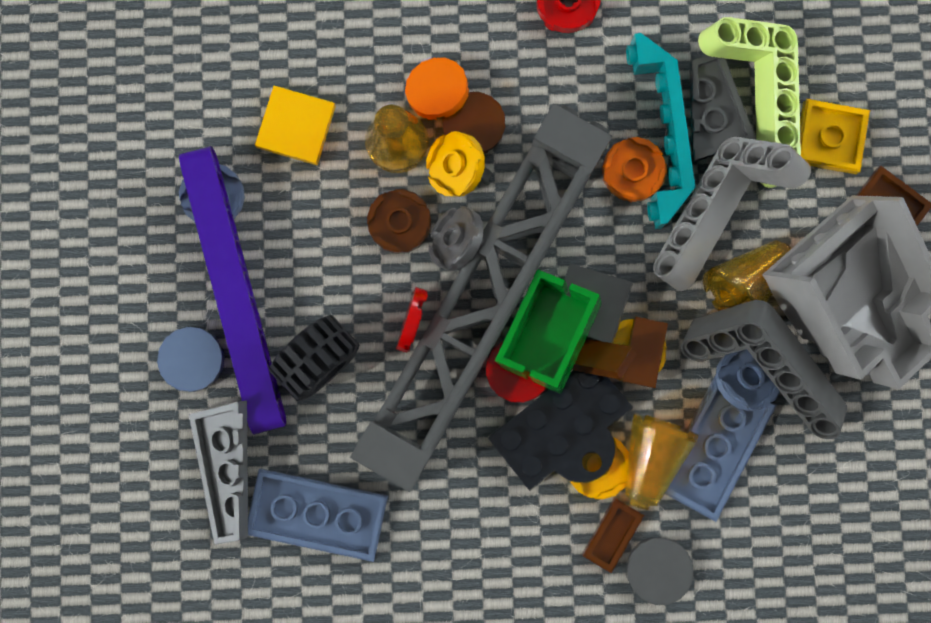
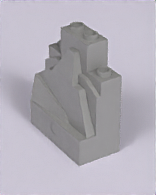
(861, 290)

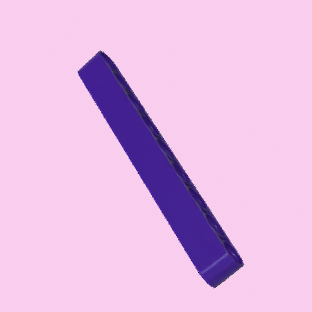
(232, 289)

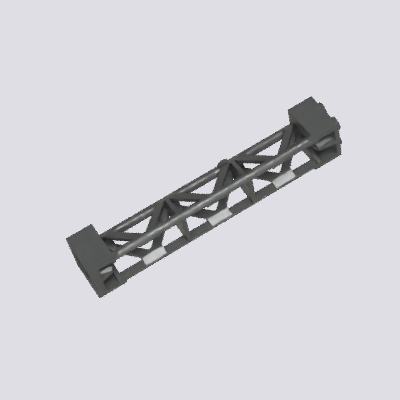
(565, 145)

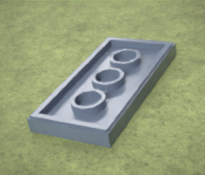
(720, 453)
(316, 514)

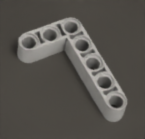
(716, 198)

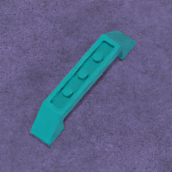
(650, 58)

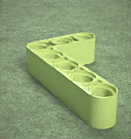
(776, 72)

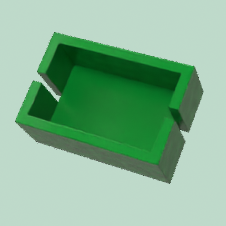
(549, 331)

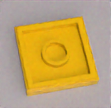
(295, 125)
(833, 135)

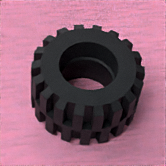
(314, 357)

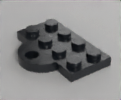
(562, 429)

